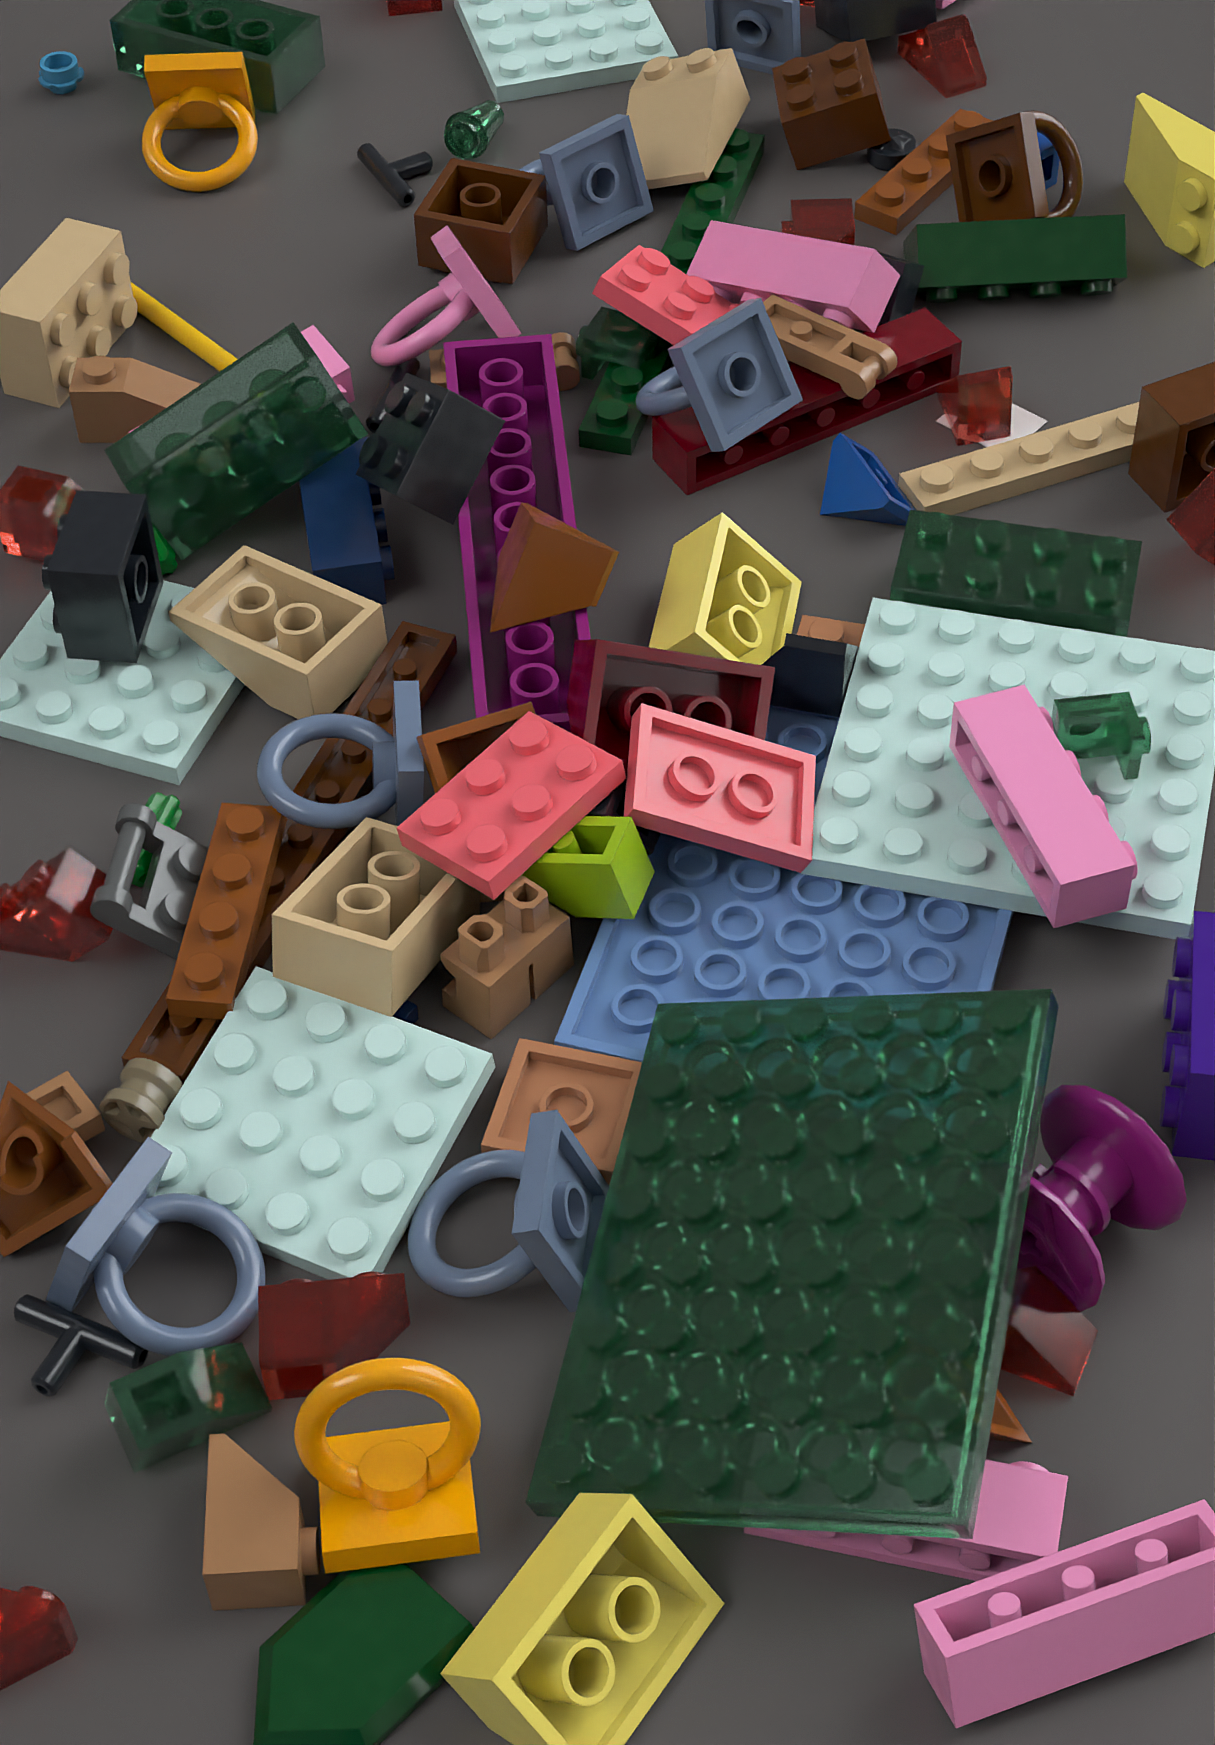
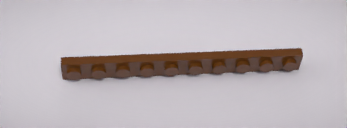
(336, 775)

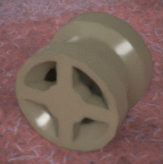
(141, 1099)

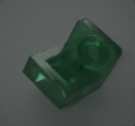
(614, 339)
(1102, 728)

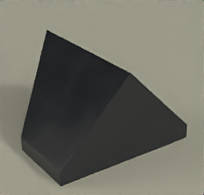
(812, 674)

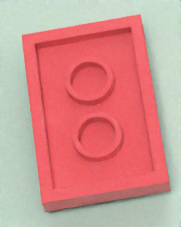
(660, 295)
(720, 788)
(511, 804)

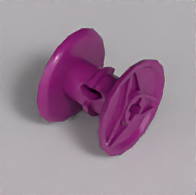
(1101, 1170)

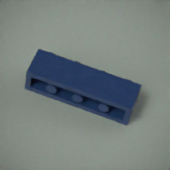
(346, 528)

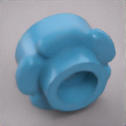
(60, 72)

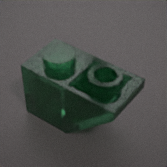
(184, 1401)

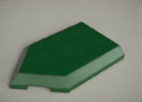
(355, 1659)

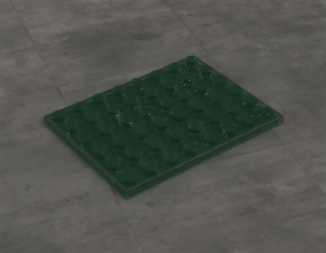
(806, 1265)

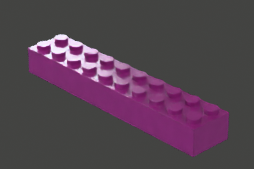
(525, 465)

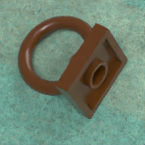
(1001, 171)

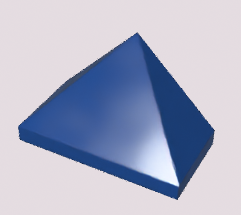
(861, 486)

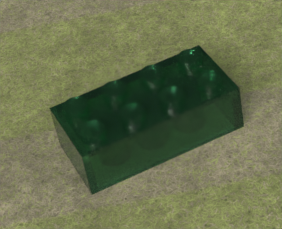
(277, 42)
(236, 441)
(1017, 572)

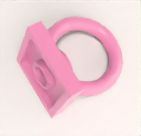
(464, 293)

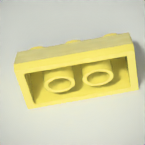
(725, 597)
(585, 1629)

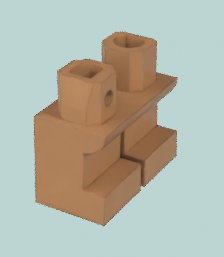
(507, 958)

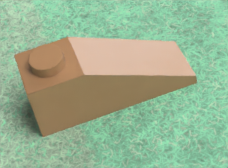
(119, 395)

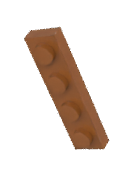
(914, 180)
(226, 911)

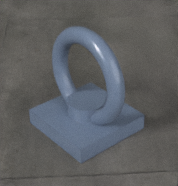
(757, 31)
(594, 181)
(728, 375)
(395, 760)
(553, 1215)
(118, 1234)

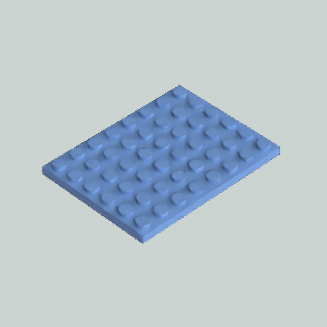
(762, 932)

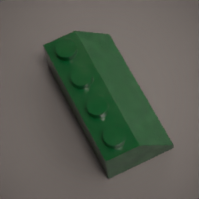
(1019, 256)

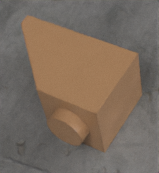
(253, 1534)

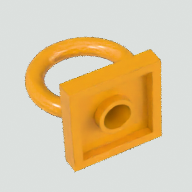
(199, 94)
(394, 1489)

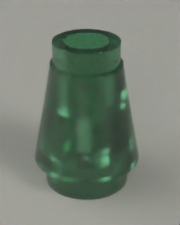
(472, 129)

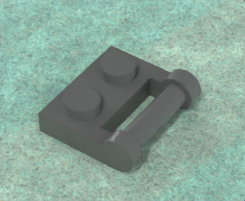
(168, 887)

